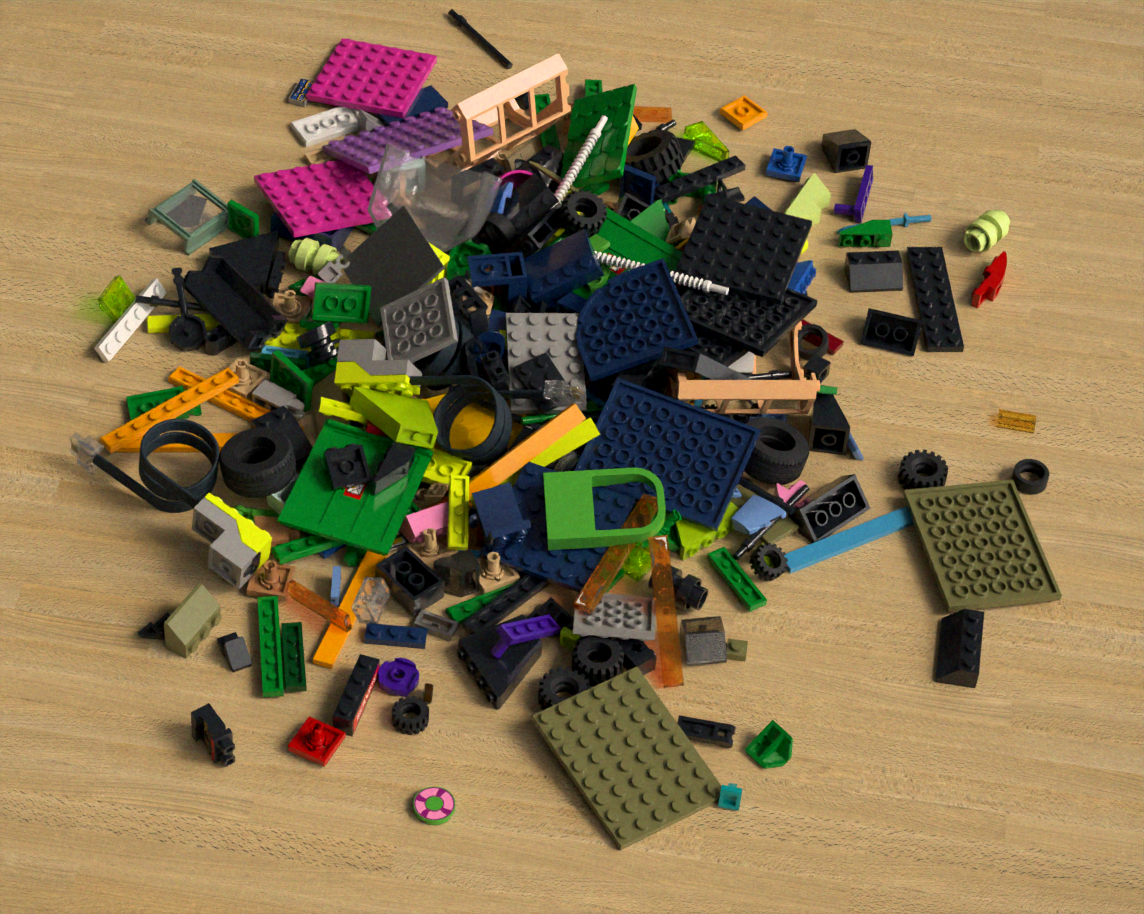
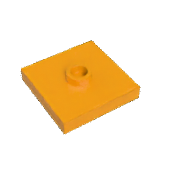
(743, 112)

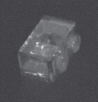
(371, 600)

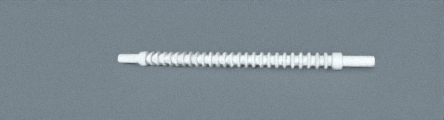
(571, 174)
(705, 285)

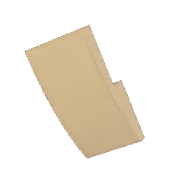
(429, 496)

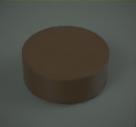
(428, 693)

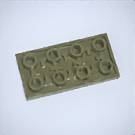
(780, 530)

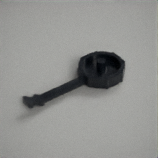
(187, 329)

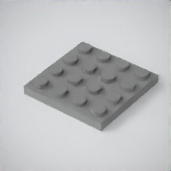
(419, 323)
(618, 617)

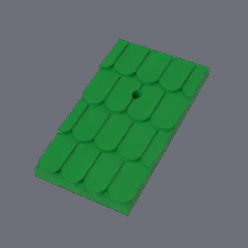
(610, 150)

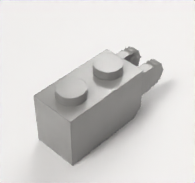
(273, 396)

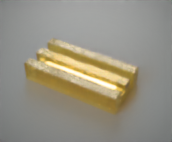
(1016, 421)

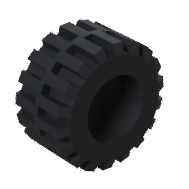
(587, 204)
(598, 649)

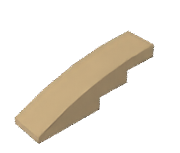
(681, 230)

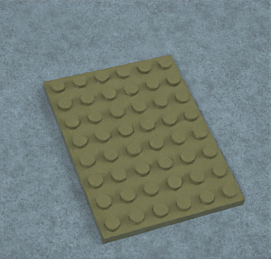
(981, 545)
(628, 757)

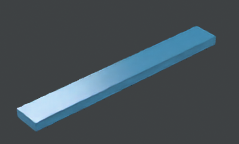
(848, 539)

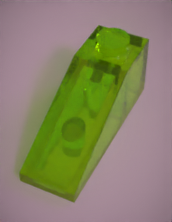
(706, 141)

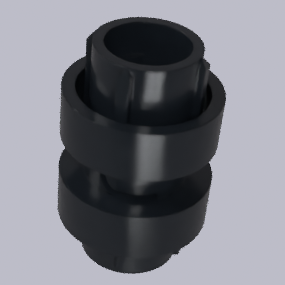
(687, 590)

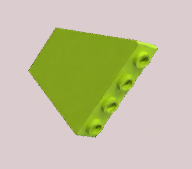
(398, 416)
(696, 537)

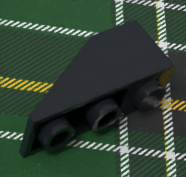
(394, 467)

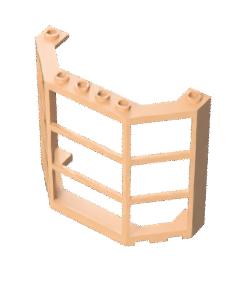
(498, 104)
(783, 389)

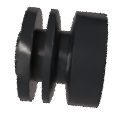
(320, 343)

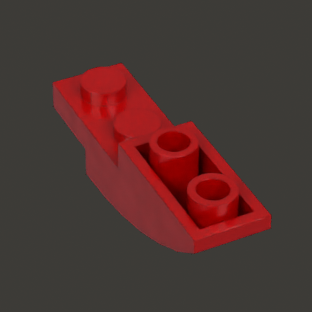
(992, 281)

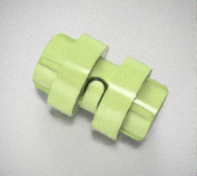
(986, 230)
(309, 255)

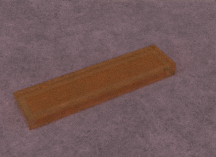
(319, 606)

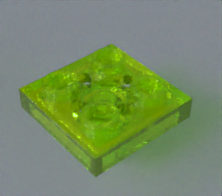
(113, 299)
(636, 558)

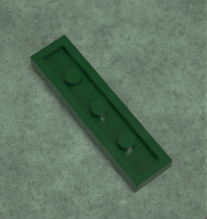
(293, 657)

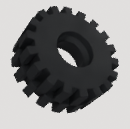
(922, 463)
(558, 682)

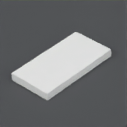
(326, 125)

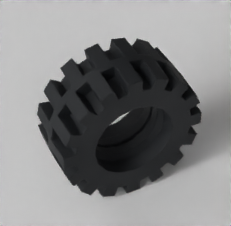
(760, 566)
(410, 725)

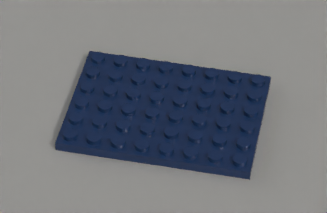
(685, 446)

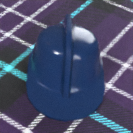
(492, 341)

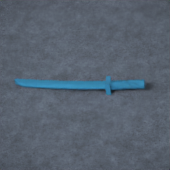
(897, 221)

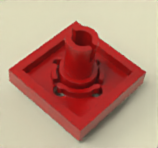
(314, 736)

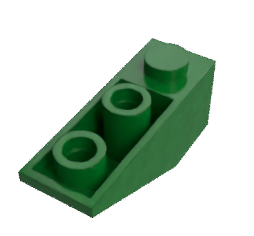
(868, 234)

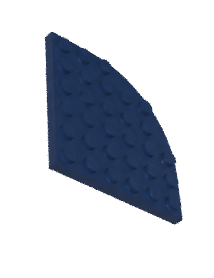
(632, 321)

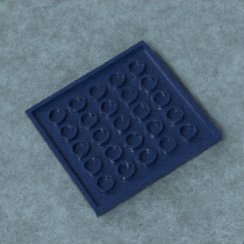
(561, 567)

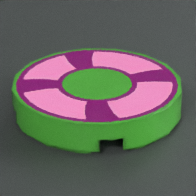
(434, 805)

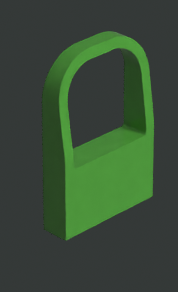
(571, 508)

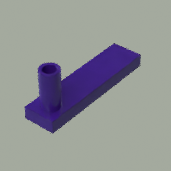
(859, 208)
(524, 631)

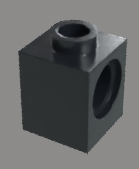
(818, 366)

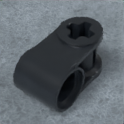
(217, 341)

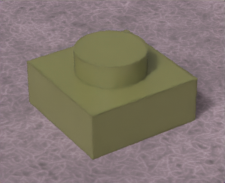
(736, 649)

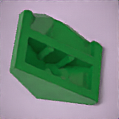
(771, 747)

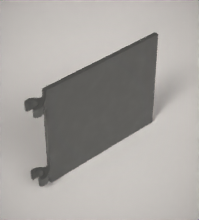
(392, 261)

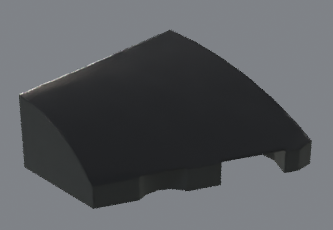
(558, 613)

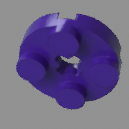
(400, 686)

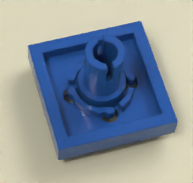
(786, 164)

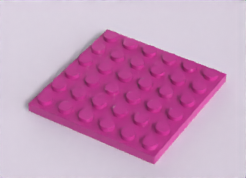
(372, 78)
(318, 197)

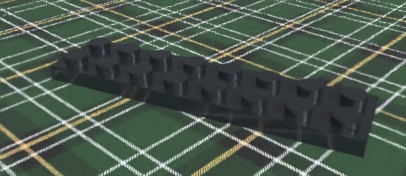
(934, 299)

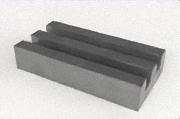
(434, 628)

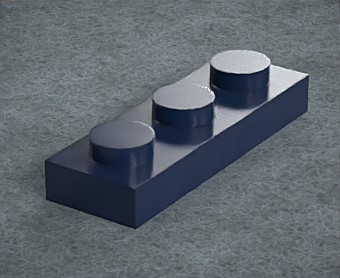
(395, 636)

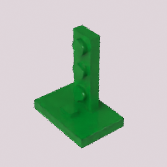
(341, 302)
(301, 383)

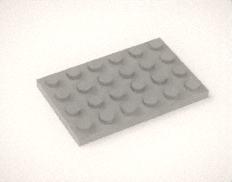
(538, 333)

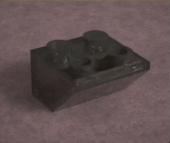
(459, 572)
(703, 641)

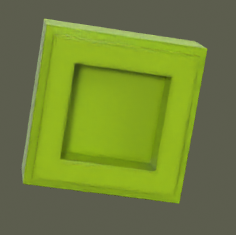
(568, 639)

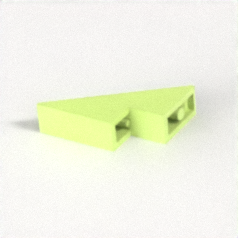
(810, 200)

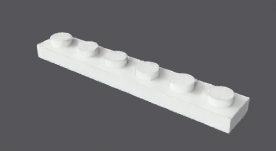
(128, 322)

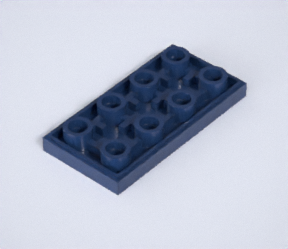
(426, 101)

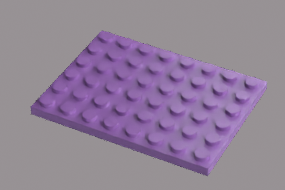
(417, 135)

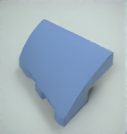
(755, 515)

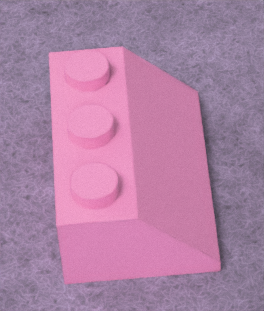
(433, 517)

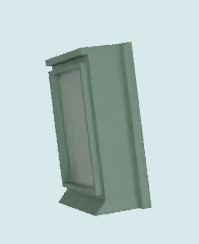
(192, 215)

